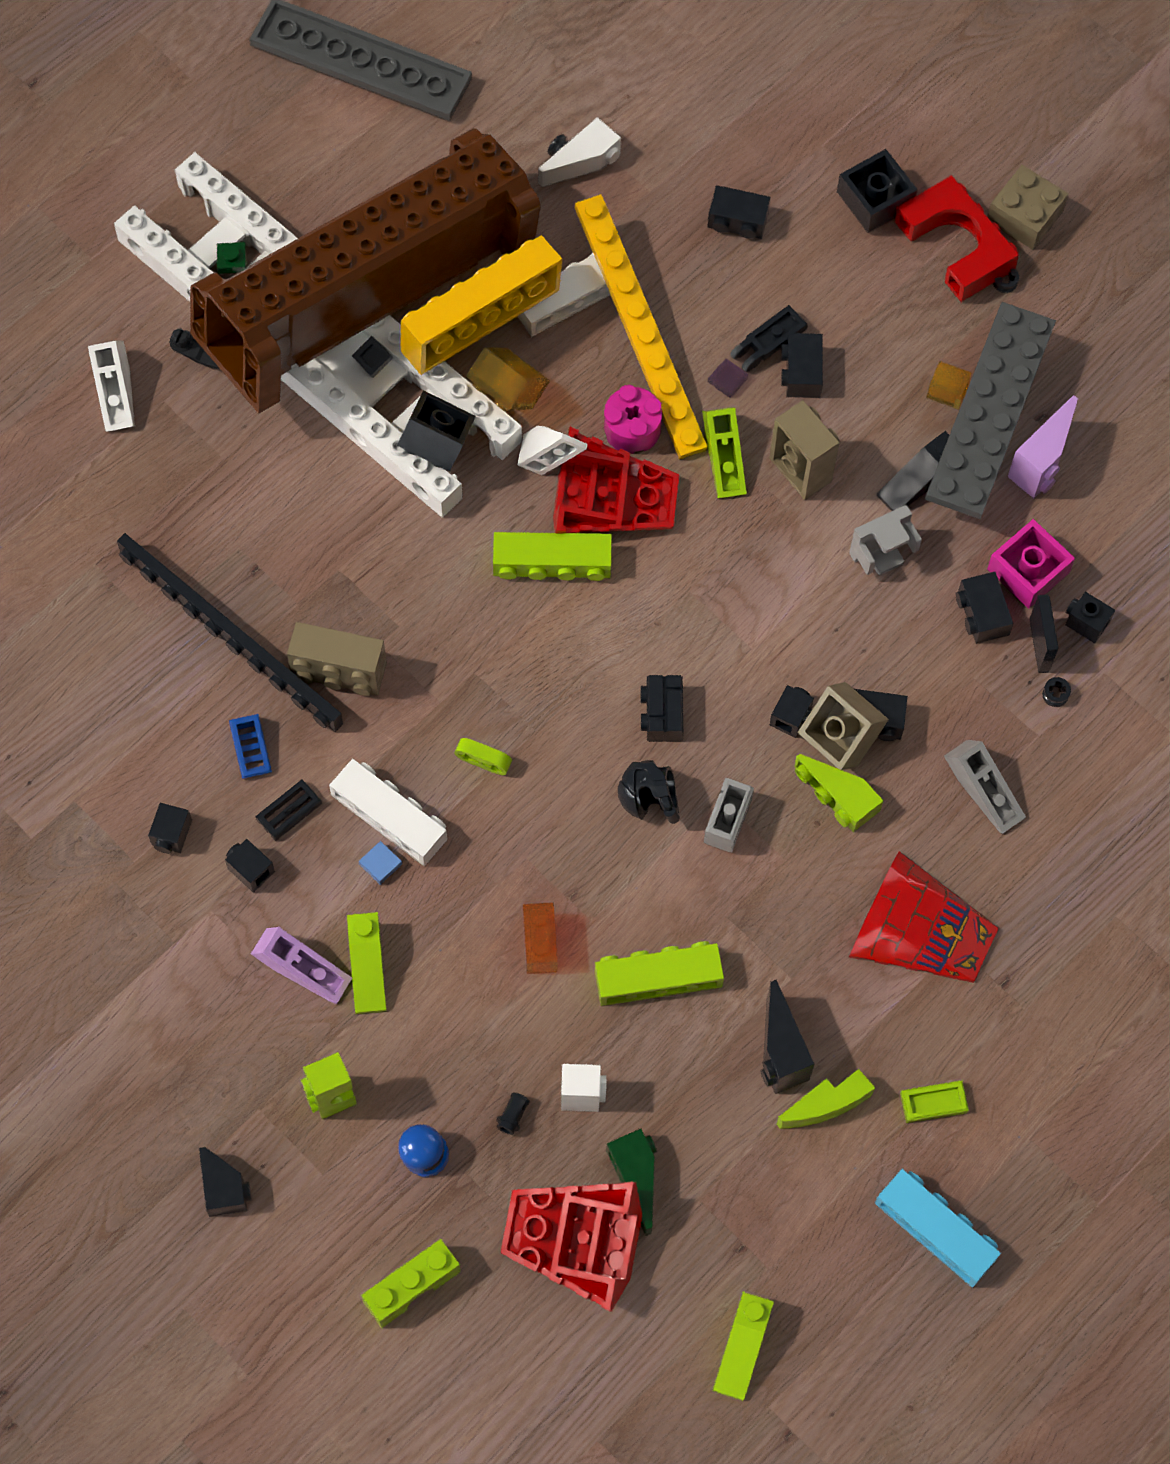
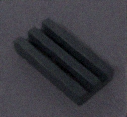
(294, 819)

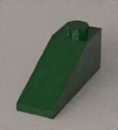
(634, 1162)

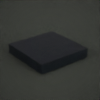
(1043, 633)

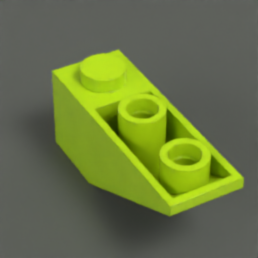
(845, 793)

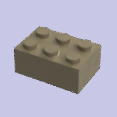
(804, 449)
(337, 659)

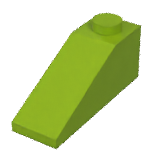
(724, 451)
(366, 963)
(743, 1346)

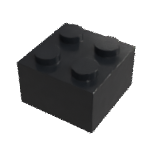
(875, 189)
(436, 431)

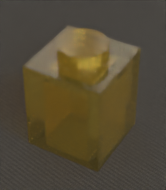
(949, 385)

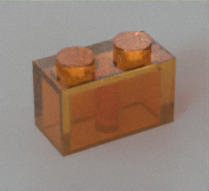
(540, 938)

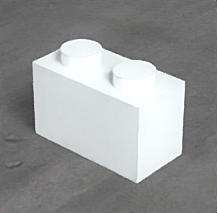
(582, 1087)

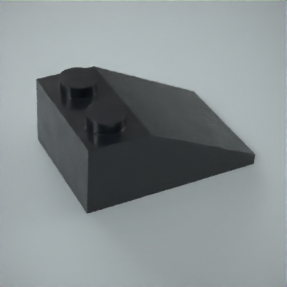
(785, 1052)

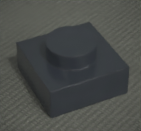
(372, 356)

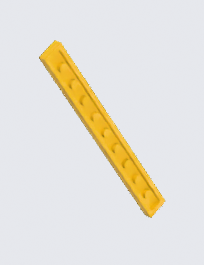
(640, 326)

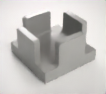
(878, 540)

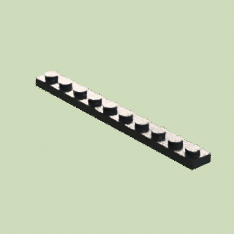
(235, 638)

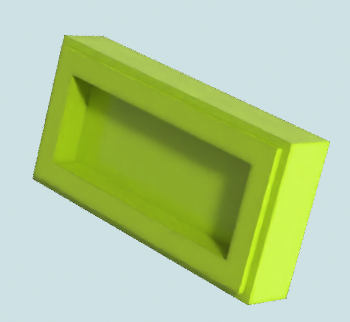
(934, 1101)

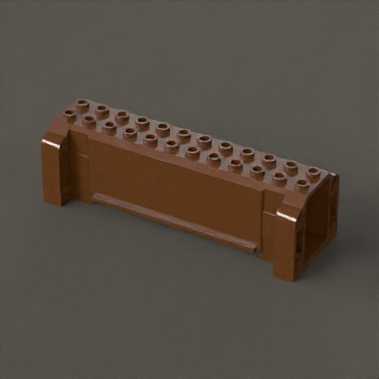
(363, 265)

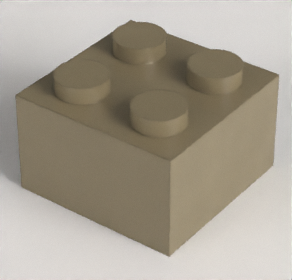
(1027, 206)
(843, 726)

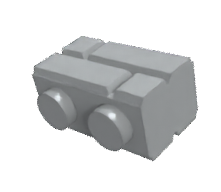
(728, 815)

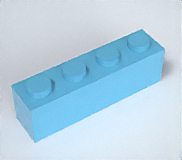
(937, 1227)

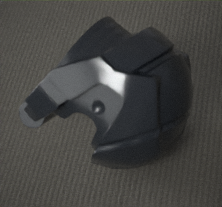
(647, 785)

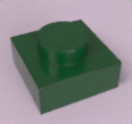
(231, 257)

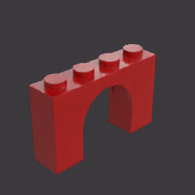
(951, 205)

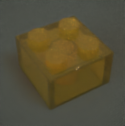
(507, 379)

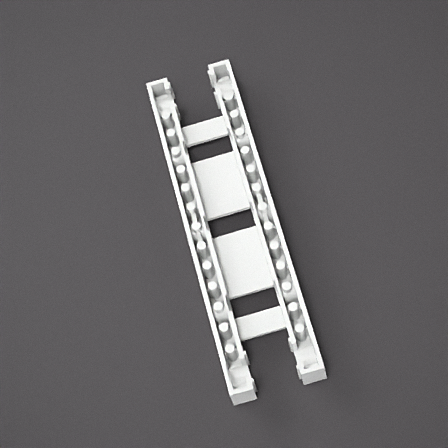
(334, 380)

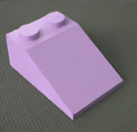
(1038, 457)

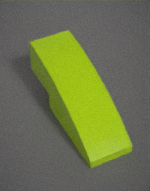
(827, 1101)

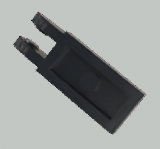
(769, 337)

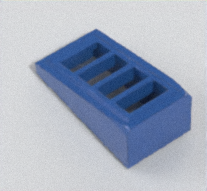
(246, 722)

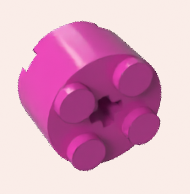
(632, 419)

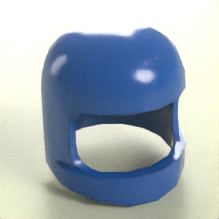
(422, 1148)

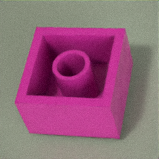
(1031, 563)

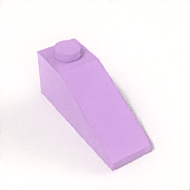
(300, 964)

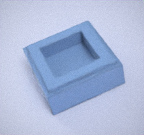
(380, 862)

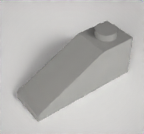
(985, 784)

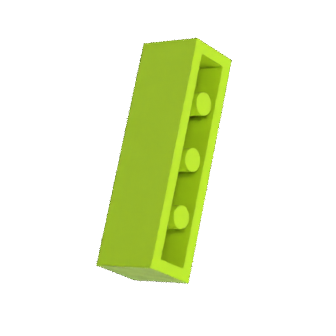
(552, 555)
(658, 973)

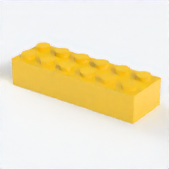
(480, 304)

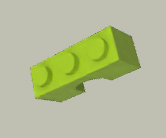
(328, 1086)
(424, 1272)

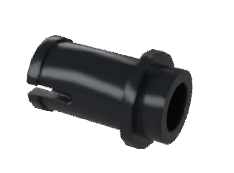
(510, 1119)

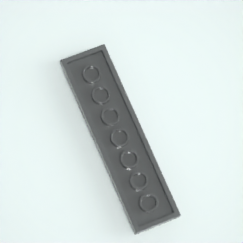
(361, 58)
(990, 410)

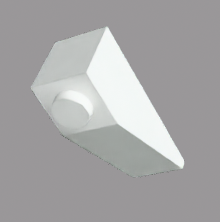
(582, 155)
(113, 384)
(546, 449)

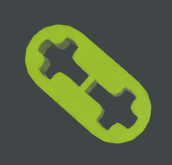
(483, 756)

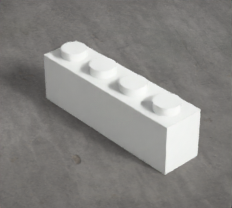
(579, 287)
(388, 811)

